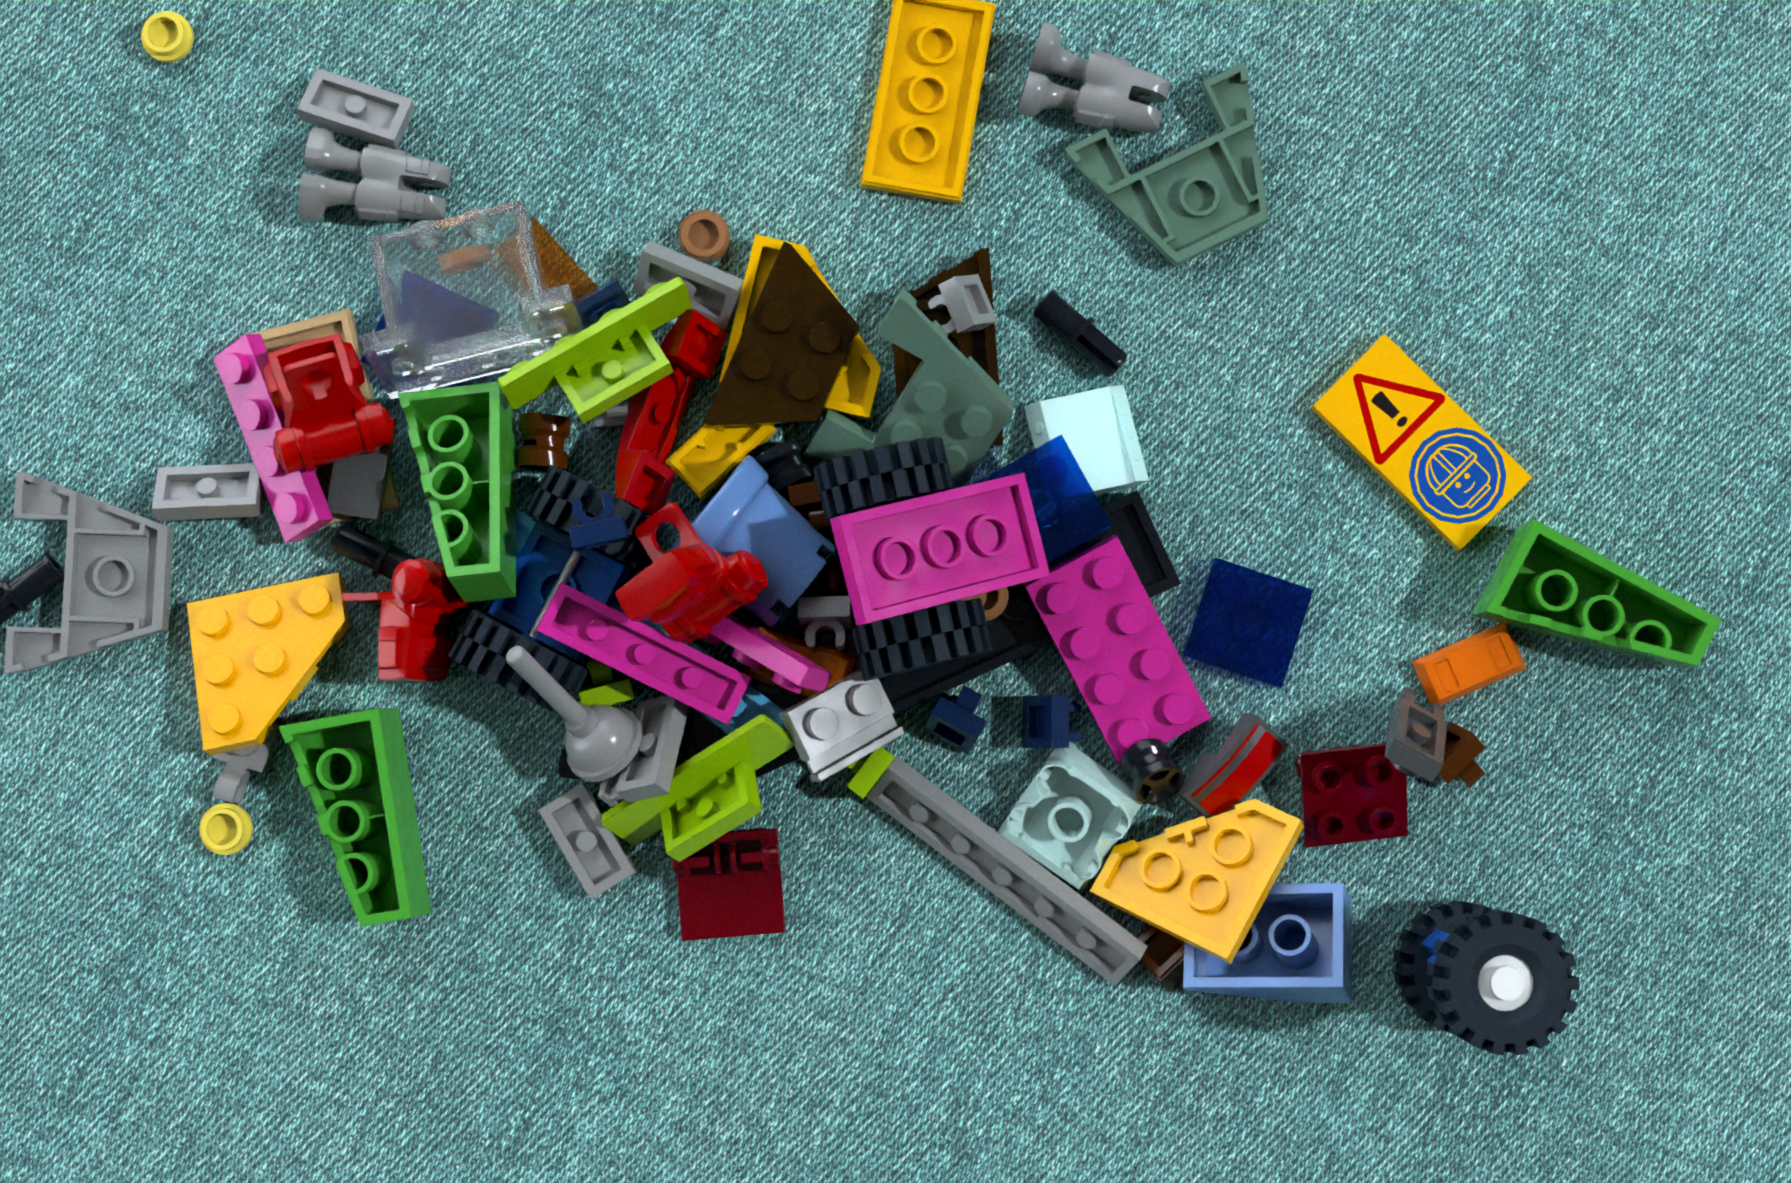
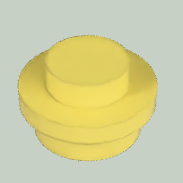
(167, 36)
(226, 828)

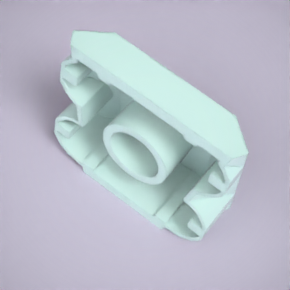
(1098, 433)
(1071, 815)

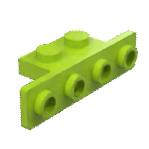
(605, 359)
(706, 793)

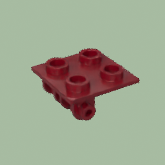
(1351, 795)
(732, 887)

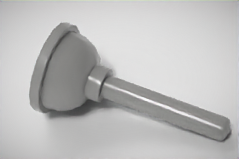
(597, 737)

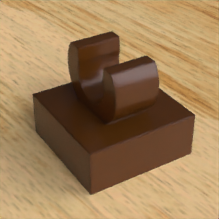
(807, 497)
(1460, 750)

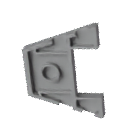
(112, 576)

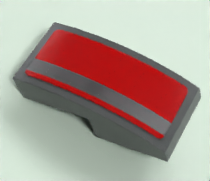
(1236, 770)

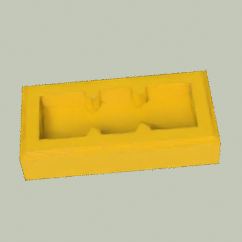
(715, 453)

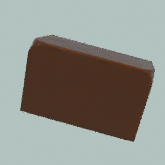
(1163, 957)

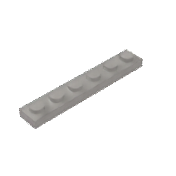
(1007, 871)

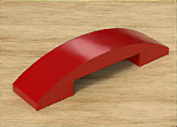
(658, 410)

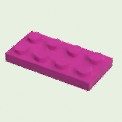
(939, 548)
(1116, 648)

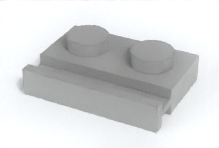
(841, 724)
(653, 766)

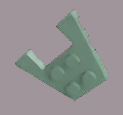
(1196, 194)
(942, 399)

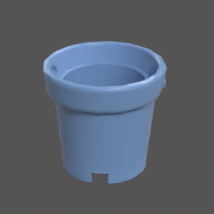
(757, 519)

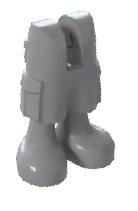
(1105, 88)
(385, 186)

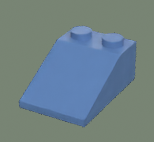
(1291, 953)

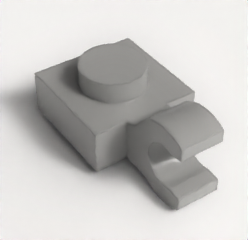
(235, 776)

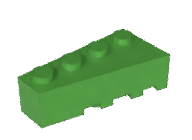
(470, 482)
(1585, 598)
(366, 809)

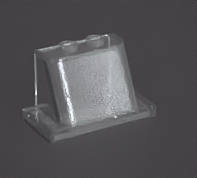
(464, 300)

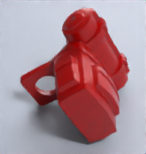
(323, 405)
(689, 585)
(414, 622)

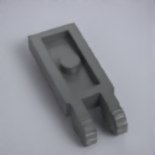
(1416, 737)

